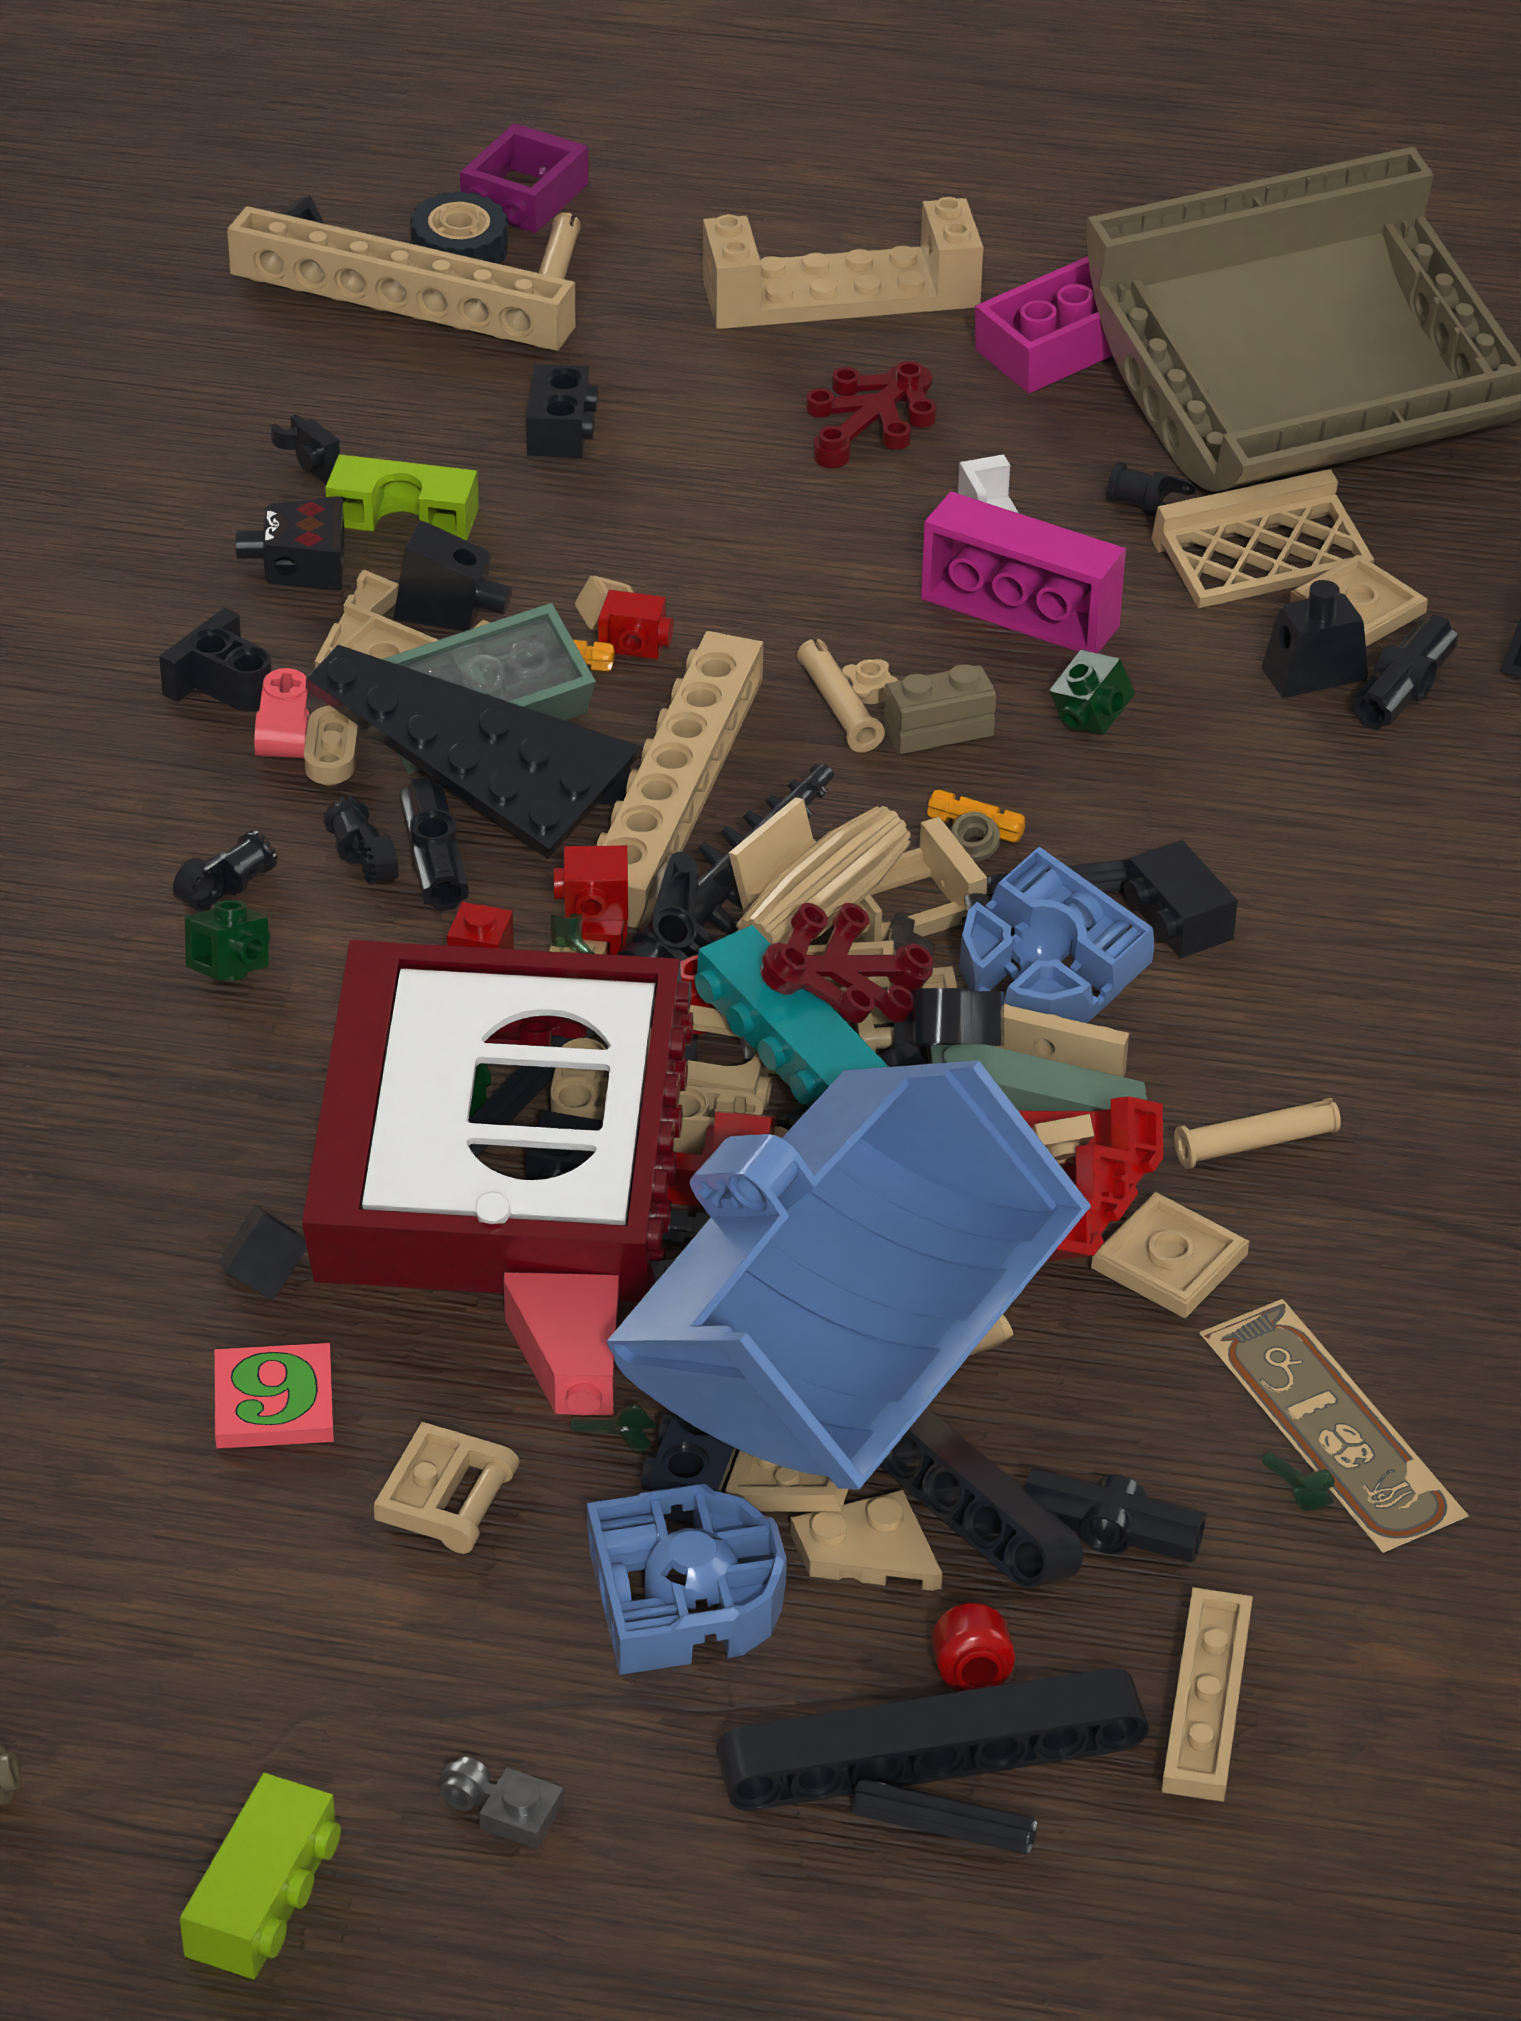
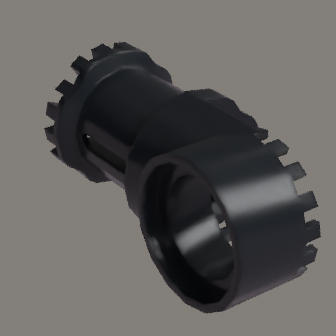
(361, 841)
(223, 872)

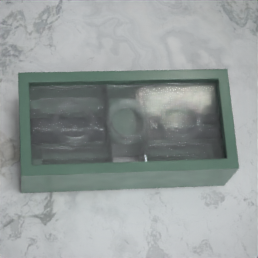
(515, 659)

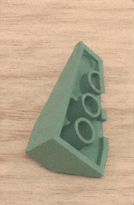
(1041, 1083)

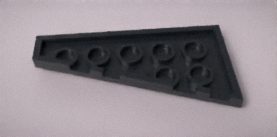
(500, 757)

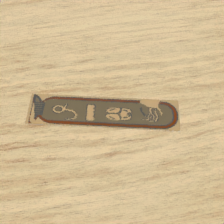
(1334, 1425)

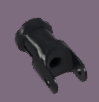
(1144, 488)

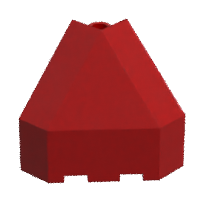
(1109, 1167)

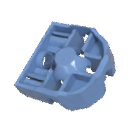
(1052, 918)
(728, 1558)

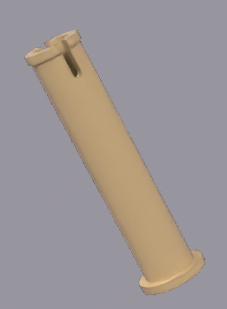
(560, 246)
(862, 730)
(1255, 1131)

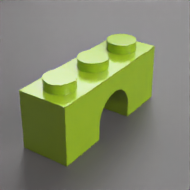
(379, 487)

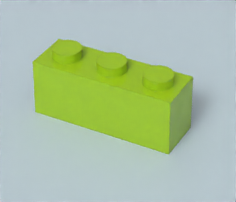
(260, 1876)

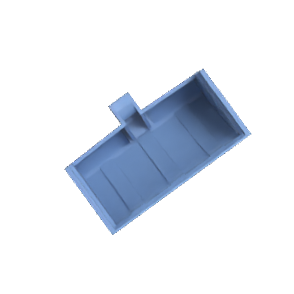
(849, 1267)

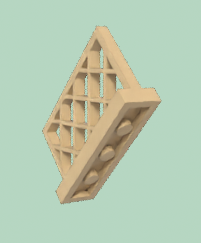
(1249, 514)

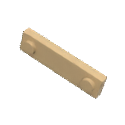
(1207, 1695)

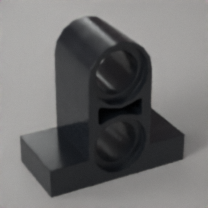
(217, 664)
(953, 1018)

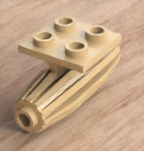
(786, 867)

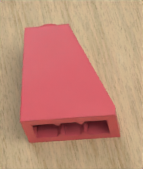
(564, 1336)

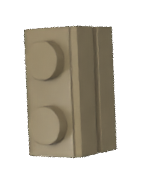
(939, 709)

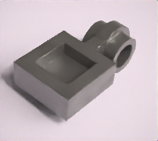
(514, 1808)

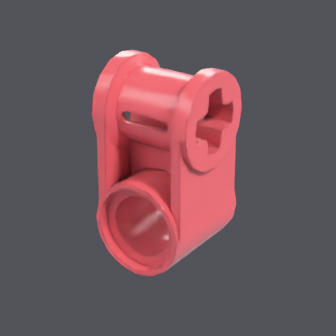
(282, 715)

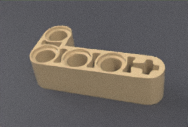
(585, 1091)

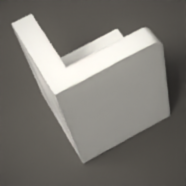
(986, 481)

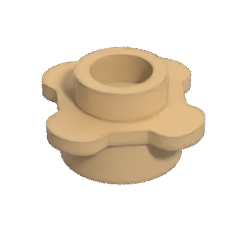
(869, 679)

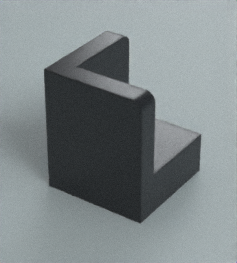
(263, 1252)

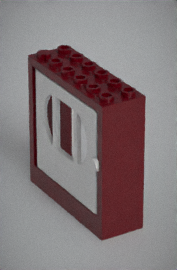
(427, 1201)

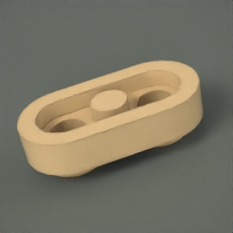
(330, 746)

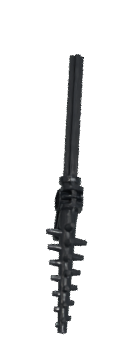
(677, 910)

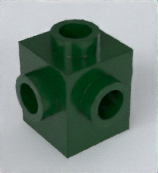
(1092, 692)
(227, 941)

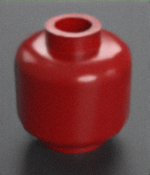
(973, 1647)

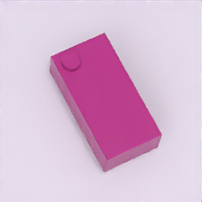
(1043, 328)
(1022, 573)

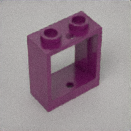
(552, 159)

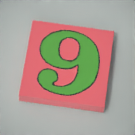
(273, 1395)

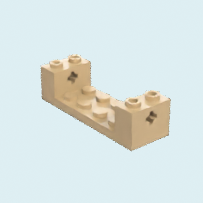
(852, 284)

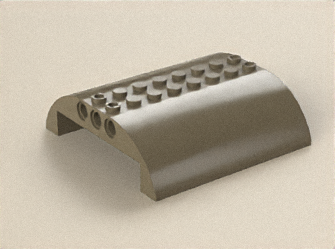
(1298, 322)

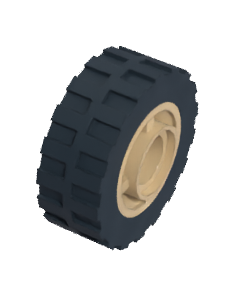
(461, 226)

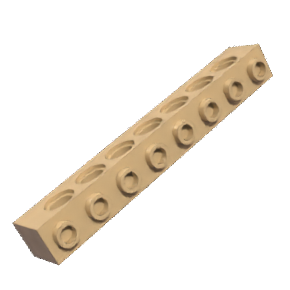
(402, 278)
(683, 759)

